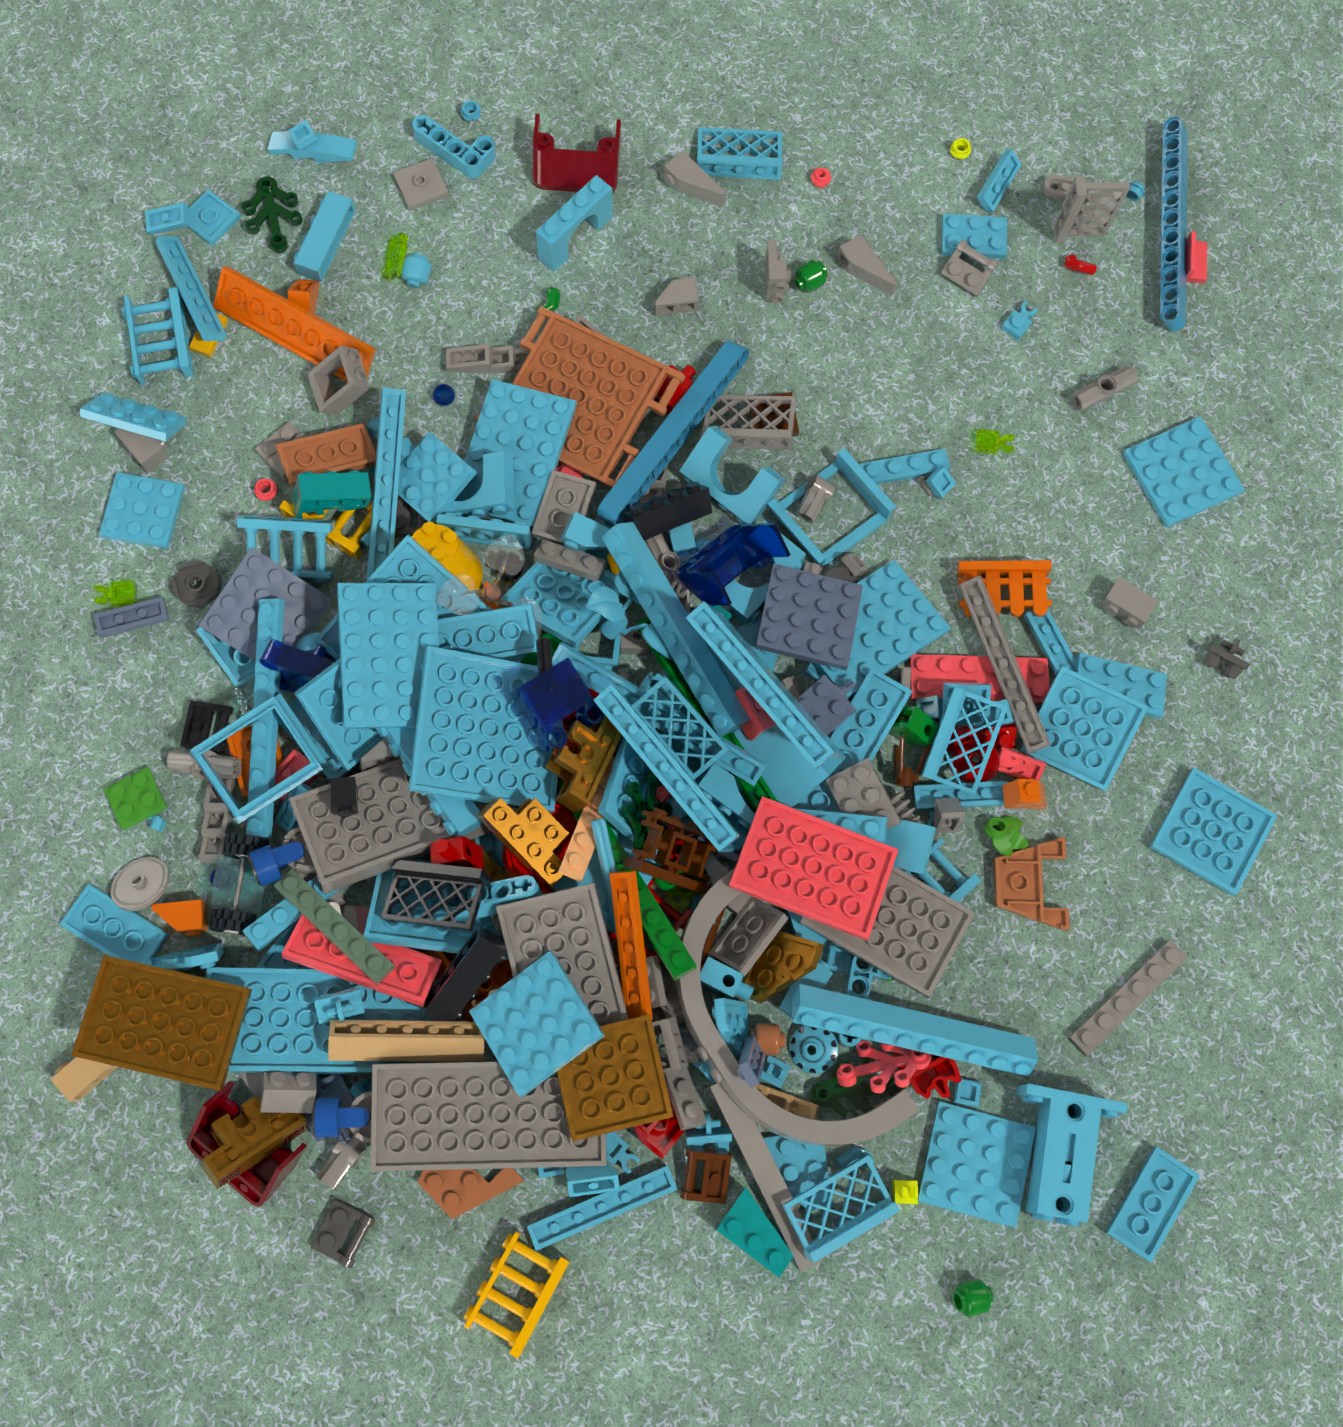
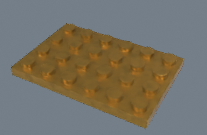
(162, 1022)

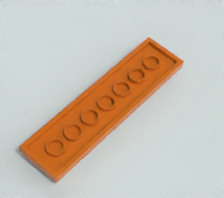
(284, 321)

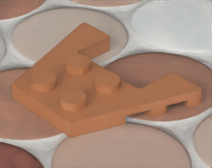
(1020, 884)
(465, 1188)

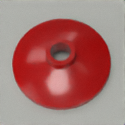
(961, 765)

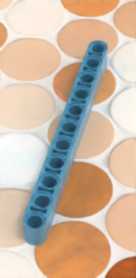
(1174, 224)
(673, 432)

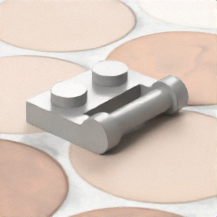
(965, 274)

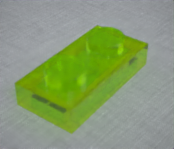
(395, 256)

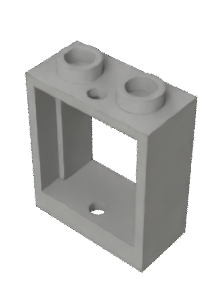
(320, 379)
(672, 1043)

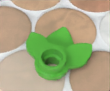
(1006, 836)

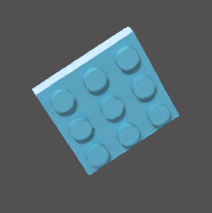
(433, 477)
(142, 510)

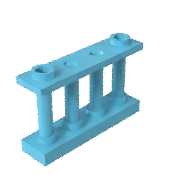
(179, 342)
(297, 527)
(963, 883)

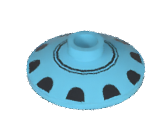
(825, 1045)

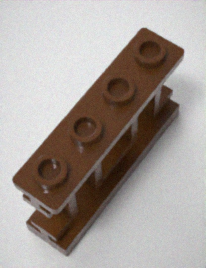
(670, 871)

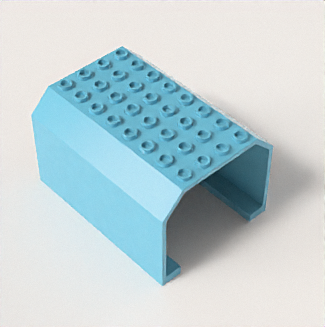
(795, 749)

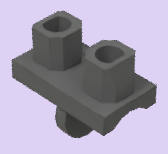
(1235, 664)

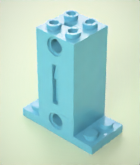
(1064, 1151)

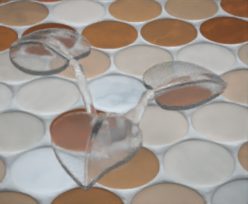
(459, 592)

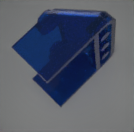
(728, 557)

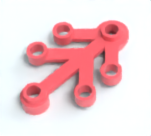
(886, 1063)

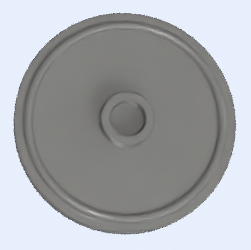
(140, 884)

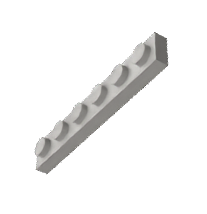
(1127, 997)

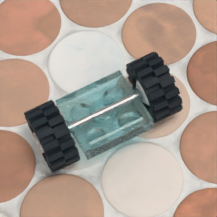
(236, 886)

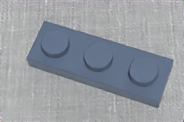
(131, 617)
(751, 1061)

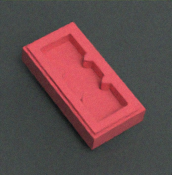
(1019, 764)

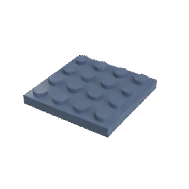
(235, 610)
(809, 617)

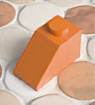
(304, 294)
(1024, 794)
(184, 916)

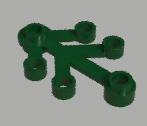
(271, 209)
(629, 811)
(851, 1093)

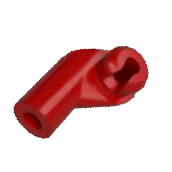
(1073, 264)

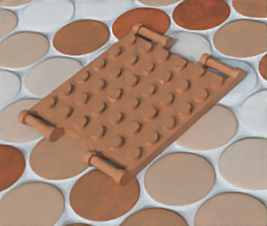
(606, 380)

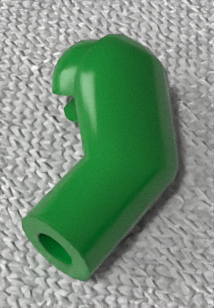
(552, 299)

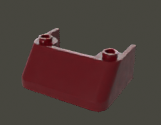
(573, 168)
(260, 1180)

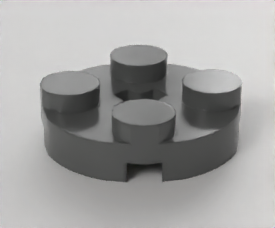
(185, 578)

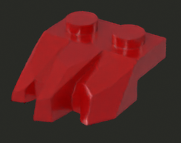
(934, 1076)
(660, 1135)

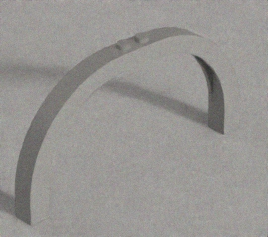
(724, 1065)

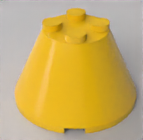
(450, 551)

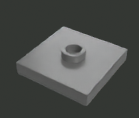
(421, 184)

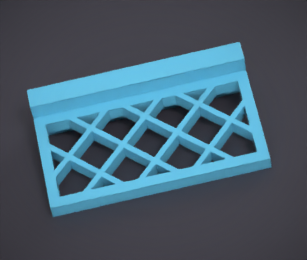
(740, 165)
(699, 719)
(945, 730)
(851, 1228)

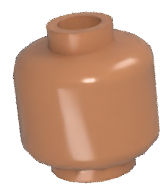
(769, 1038)

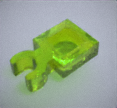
(989, 442)
(120, 594)

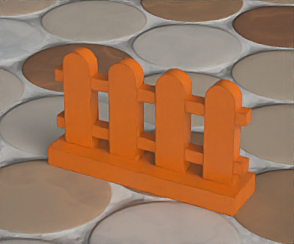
(1015, 571)

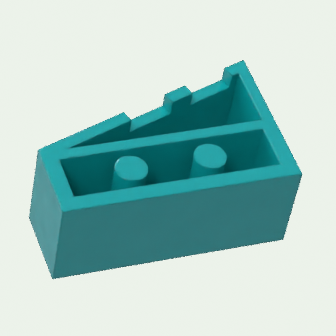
(330, 491)
(754, 1234)

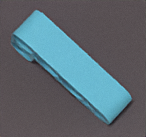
(480, 153)
(497, 894)
(865, 977)

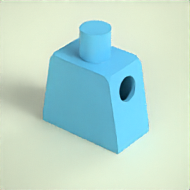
(715, 973)

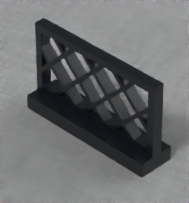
(443, 876)

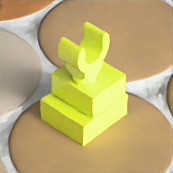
(904, 1191)

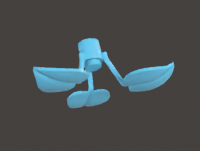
(607, 604)

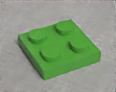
(135, 798)

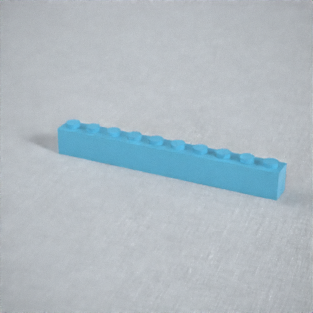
(674, 629)
(914, 1030)

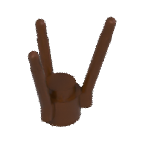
(903, 775)

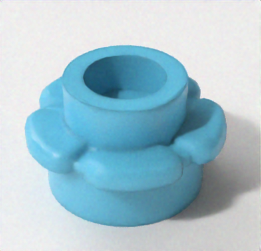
(468, 106)
(1136, 191)

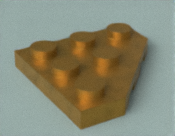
(782, 964)

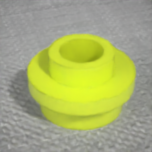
(960, 143)

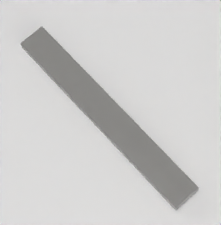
(1005, 664)
(764, 1172)

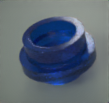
(444, 395)

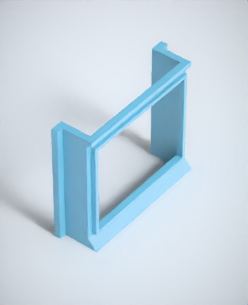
(864, 485)
(316, 758)

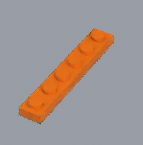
(630, 944)

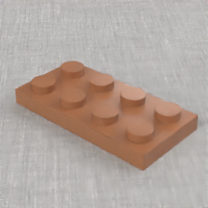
(334, 450)

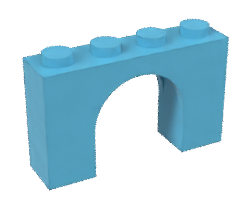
(591, 203)
(702, 468)
(496, 491)
(749, 601)

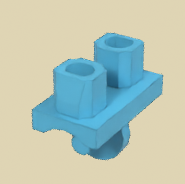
(339, 1005)
(710, 1133)

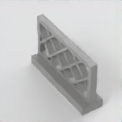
(1073, 208)
(747, 436)

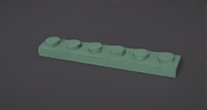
(334, 927)

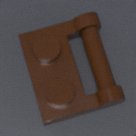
(714, 1177)

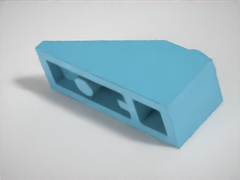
(583, 533)

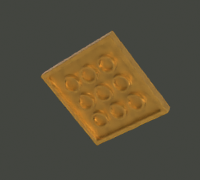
(615, 1081)

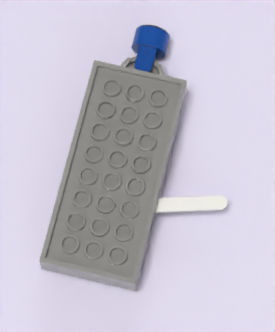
(356, 847)
(458, 1120)

